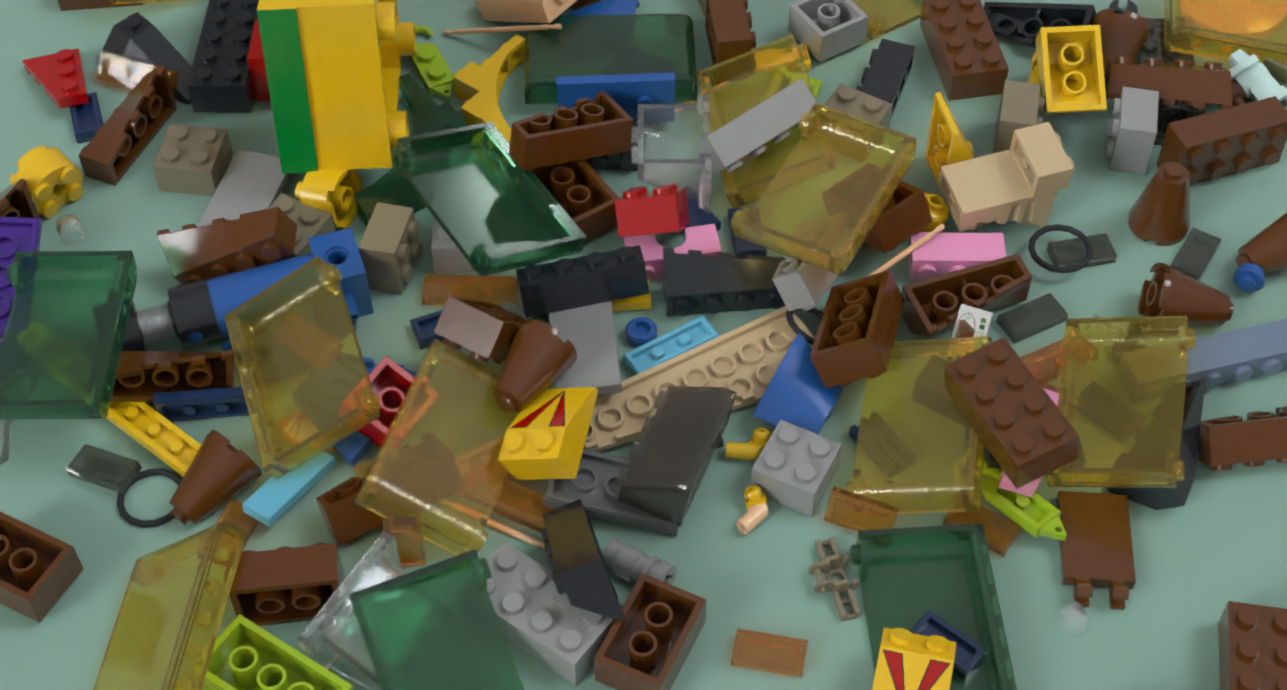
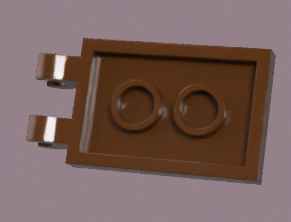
(1096, 545)

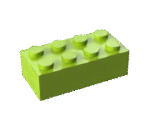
(256, 660)

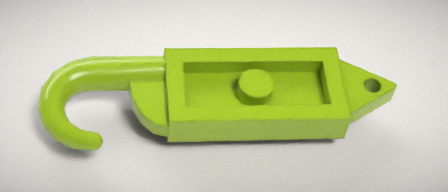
(432, 67)
(1030, 513)

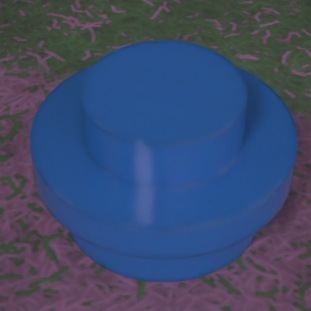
(1249, 277)

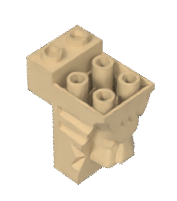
(1008, 183)

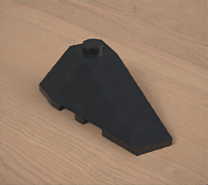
(1023, 20)
(142, 41)
(1175, 497)

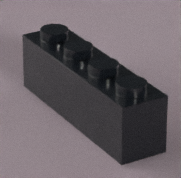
(582, 281)
(719, 283)
(578, 561)

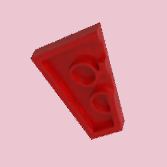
(60, 76)

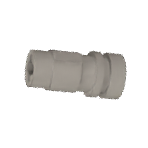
(630, 563)

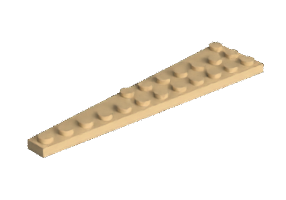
(736, 360)

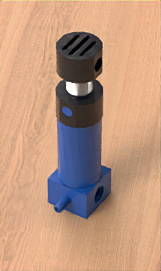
(199, 306)

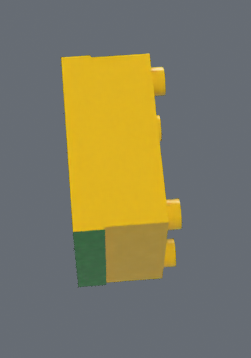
(335, 81)

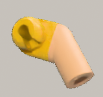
(756, 508)

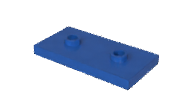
(624, 89)

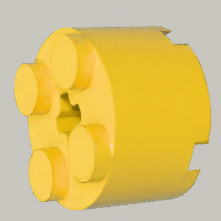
(50, 179)
(332, 192)

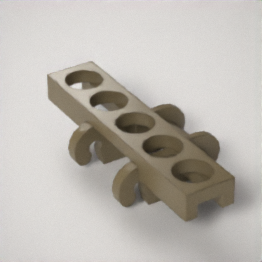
(836, 587)

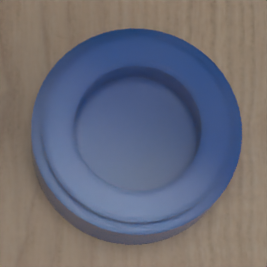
(640, 331)

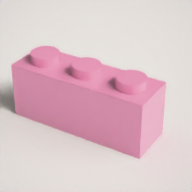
(952, 252)

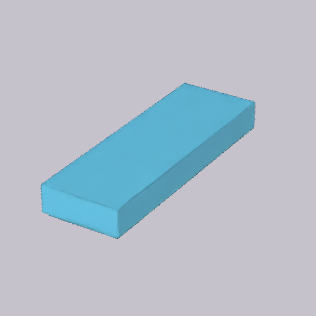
(669, 345)
(280, 494)

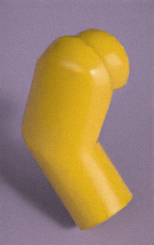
(751, 449)

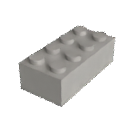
(540, 618)

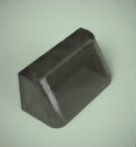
(675, 450)

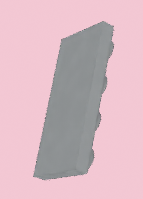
(247, 186)
(594, 339)

